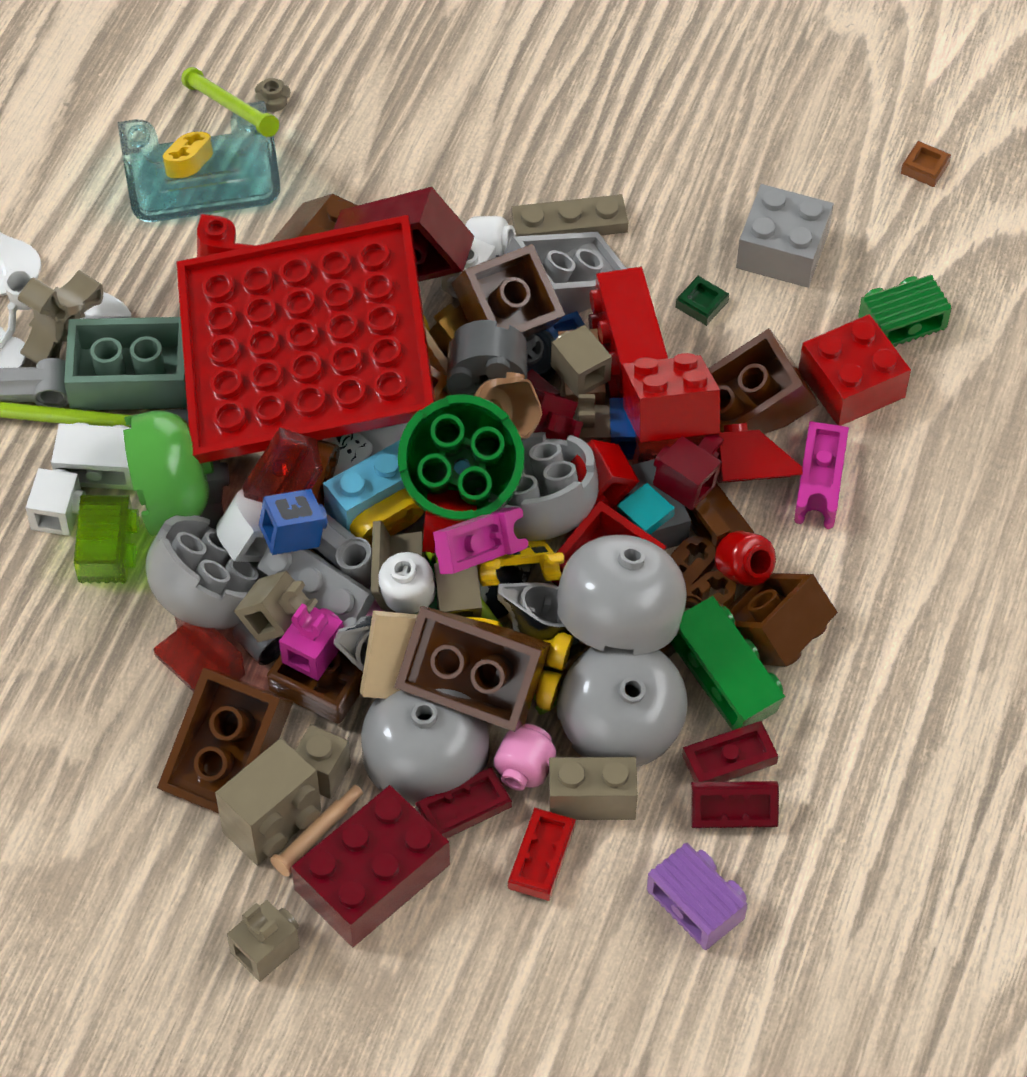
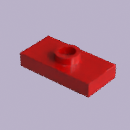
(541, 854)

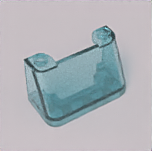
(236, 176)

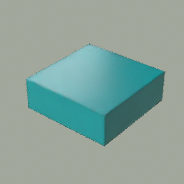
(646, 509)

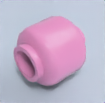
(524, 757)

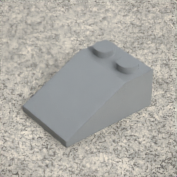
(571, 264)

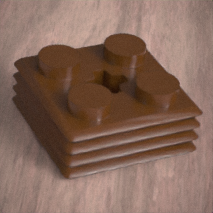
(329, 696)

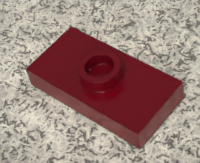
(466, 804)
(734, 804)

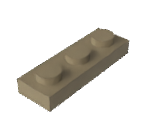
(594, 214)

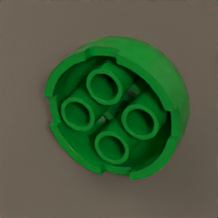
(457, 431)

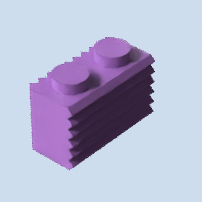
(697, 895)

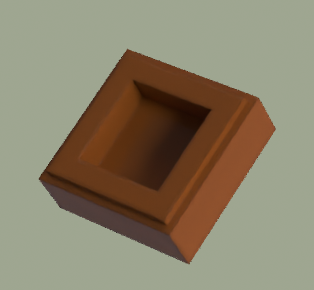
(925, 163)

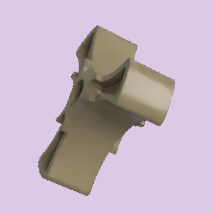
(53, 310)

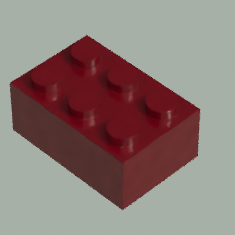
(438, 233)
(371, 865)

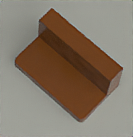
(716, 517)

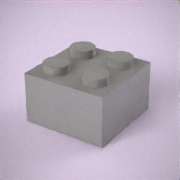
(784, 235)

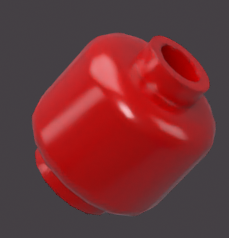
(745, 558)

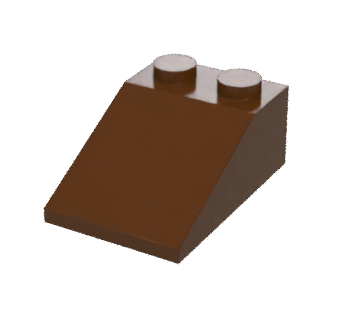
(761, 386)
(475, 658)
(221, 735)

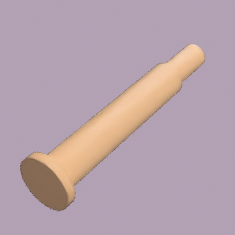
(315, 832)

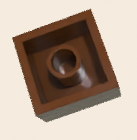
(510, 291)

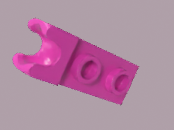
(821, 472)
(478, 540)

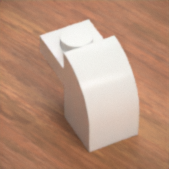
(240, 530)

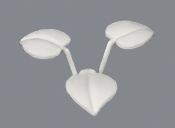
(17, 266)

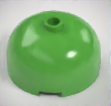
(164, 469)

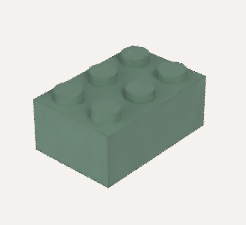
(125, 364)

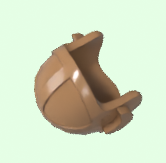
(516, 398)

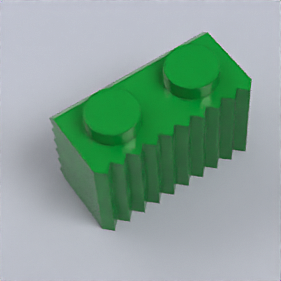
(908, 309)

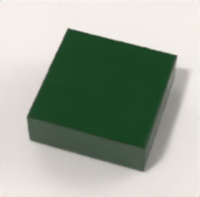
(702, 300)

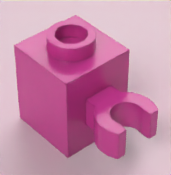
(310, 641)

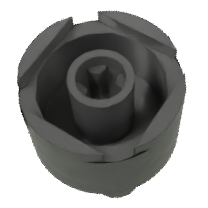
(483, 353)

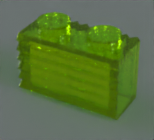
(104, 538)

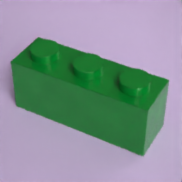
(727, 665)

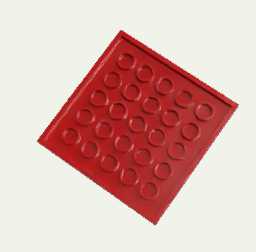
(303, 338)

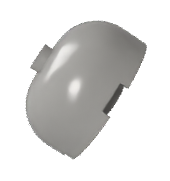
(550, 487)
(196, 574)
(622, 594)
(609, 722)
(422, 745)

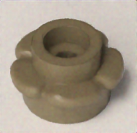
(273, 93)

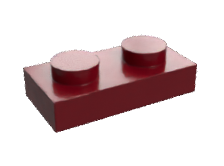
(730, 754)

